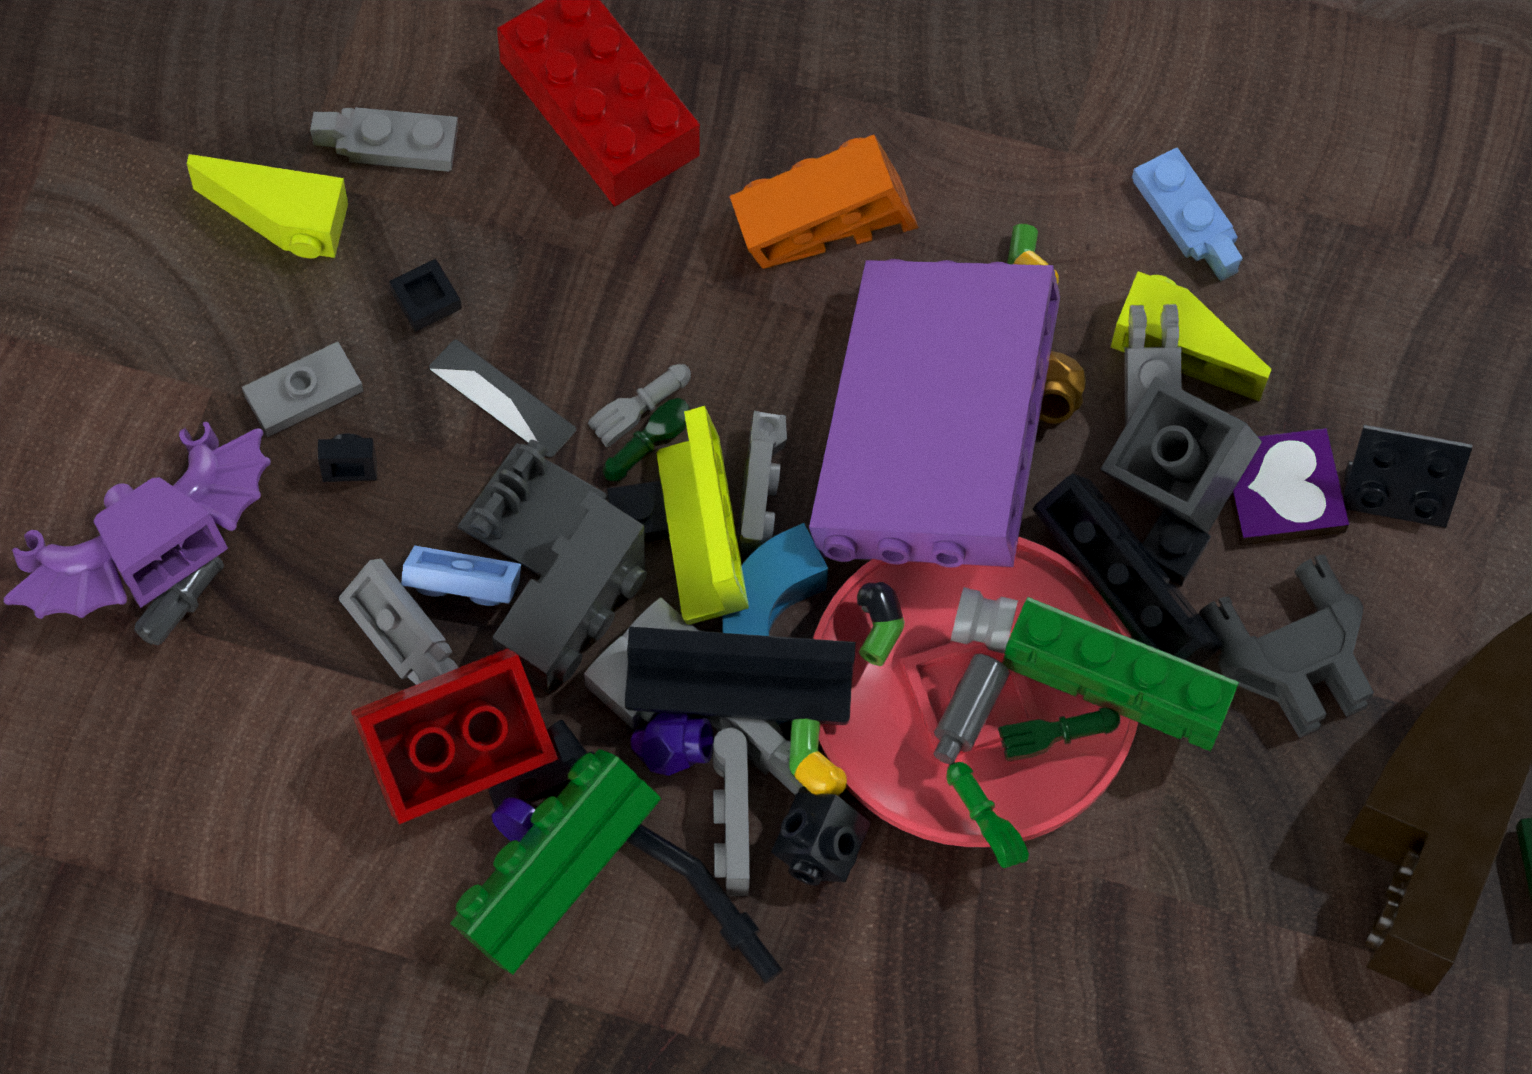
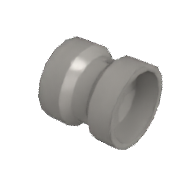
(984, 620)

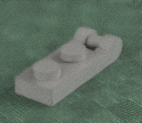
(731, 808)

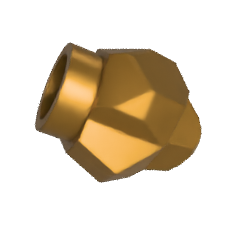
(1062, 388)

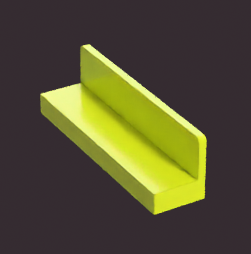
(701, 523)

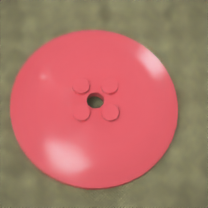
(899, 704)

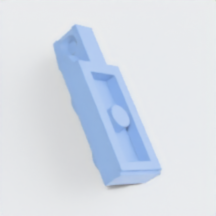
(1189, 212)

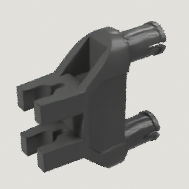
(1299, 654)

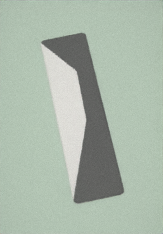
(502, 397)

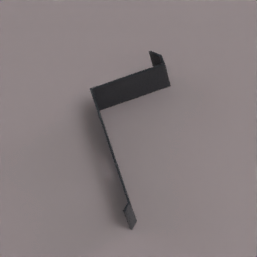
(546, 775)

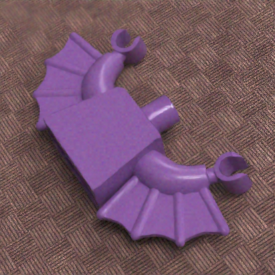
(146, 532)

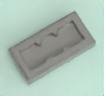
(302, 389)

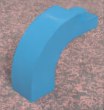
(775, 578)

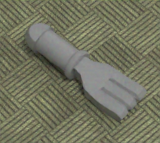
(625, 413)

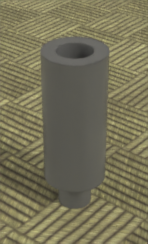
(969, 707)

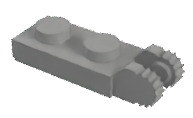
(1146, 363)

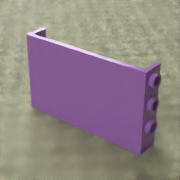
(936, 413)

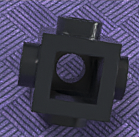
(820, 838)

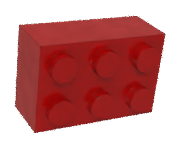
(454, 735)

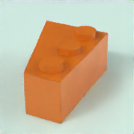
(822, 202)

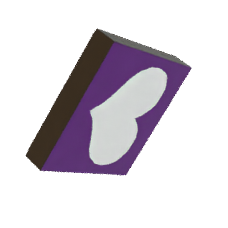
(1289, 490)

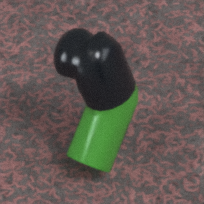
(887, 621)

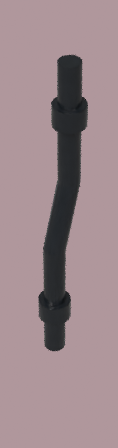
(738, 928)

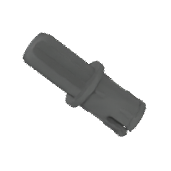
(174, 603)

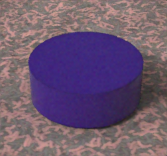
(513, 818)

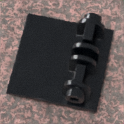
(1405, 475)

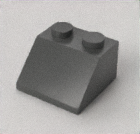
(1182, 454)

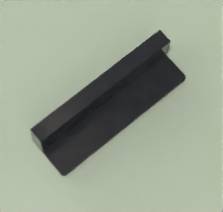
(739, 675)

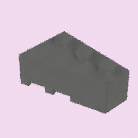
(575, 594)

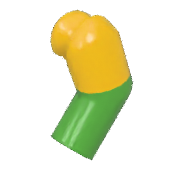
(1023, 247)
(811, 766)

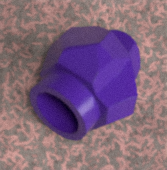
(673, 742)

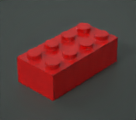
(599, 94)

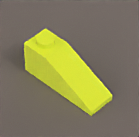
(285, 206)
(1206, 343)

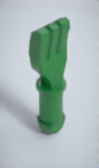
(998, 832)

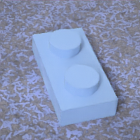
(445, 572)

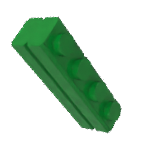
(1119, 673)
(554, 859)

